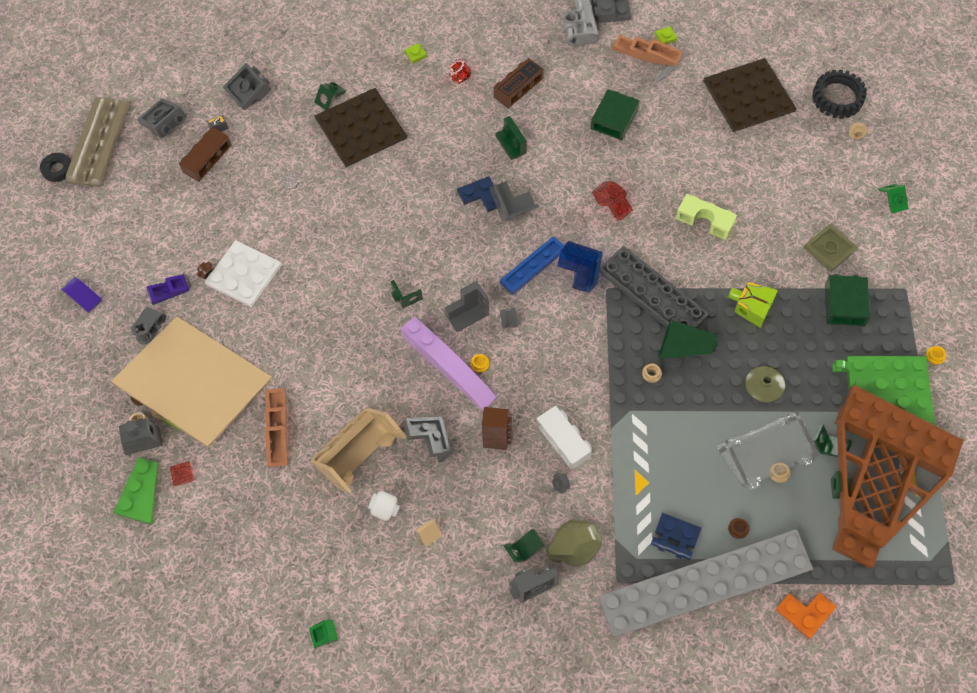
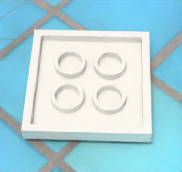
(243, 273)

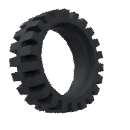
(838, 109)

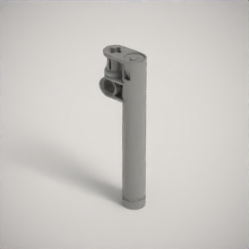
(580, 24)

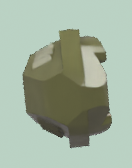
(575, 543)

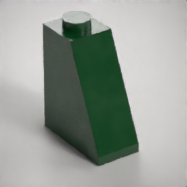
(685, 341)

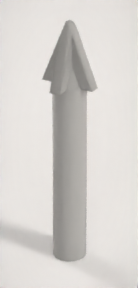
(663, 73)

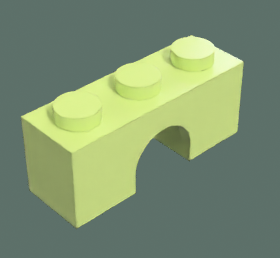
(694, 208)

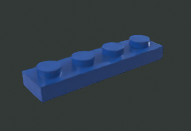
(532, 265)

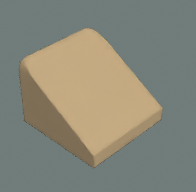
(429, 532)

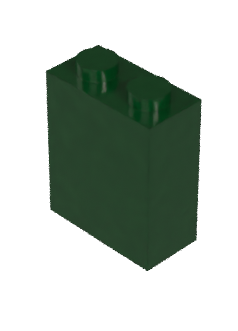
(615, 114)
(847, 300)

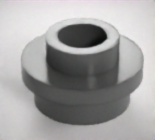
(561, 483)

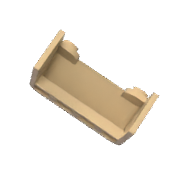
(354, 445)

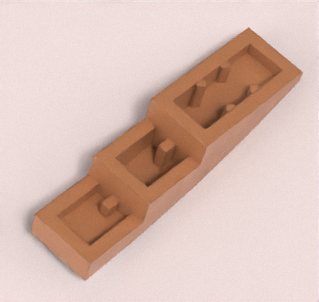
(647, 51)
(276, 427)

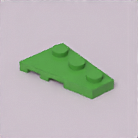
(139, 493)

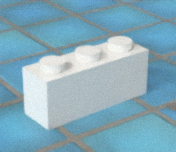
(564, 437)

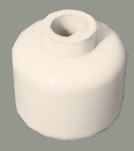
(383, 505)

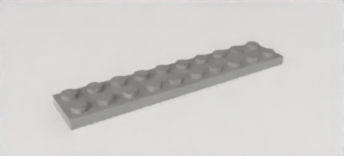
(705, 583)

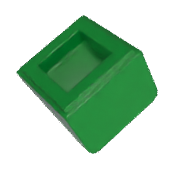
(323, 633)

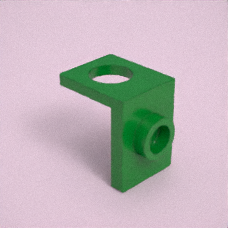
(896, 197)

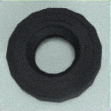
(51, 159)

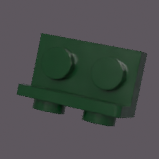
(511, 139)

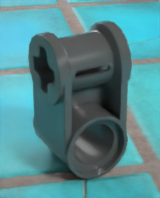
(148, 324)

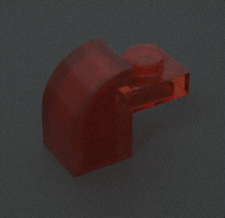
(613, 196)

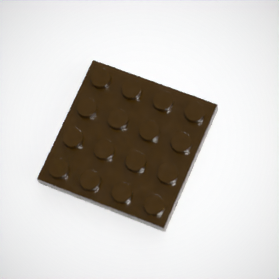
(749, 95)
(360, 127)

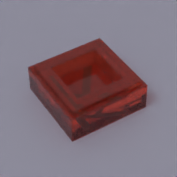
(181, 473)

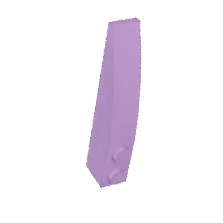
(447, 362)

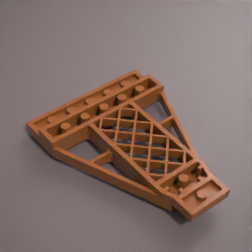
(907, 437)

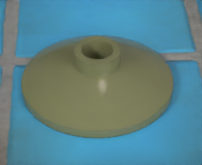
(762, 391)

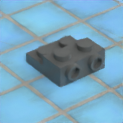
(611, 10)
(247, 86)
(162, 118)
(528, 585)

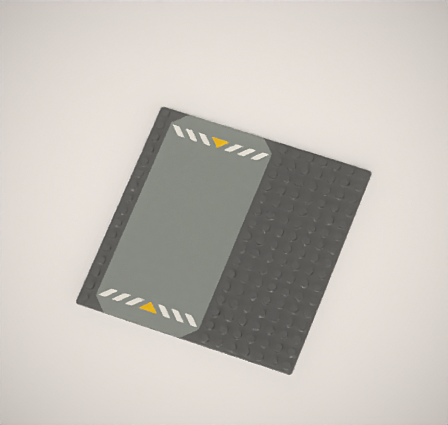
(671, 432)

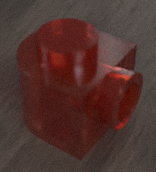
(459, 71)

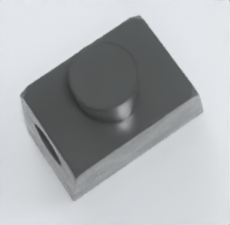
(139, 436)

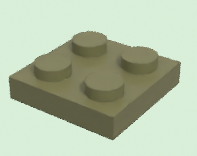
(830, 247)

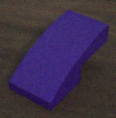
(170, 288)
(81, 294)

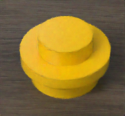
(936, 355)
(479, 363)

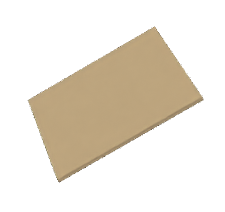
(192, 381)

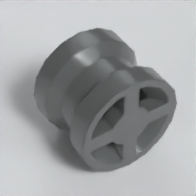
(508, 318)

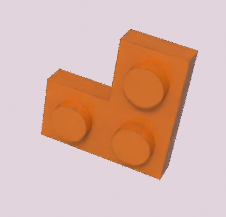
(807, 618)

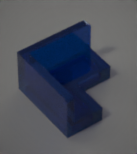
(583, 262)

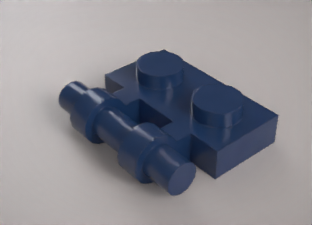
(678, 531)

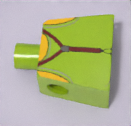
(753, 302)

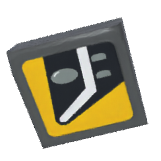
(218, 123)

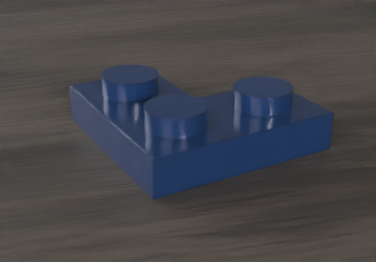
(478, 190)

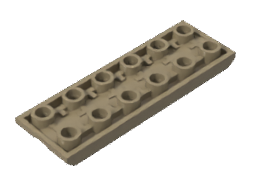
(97, 141)

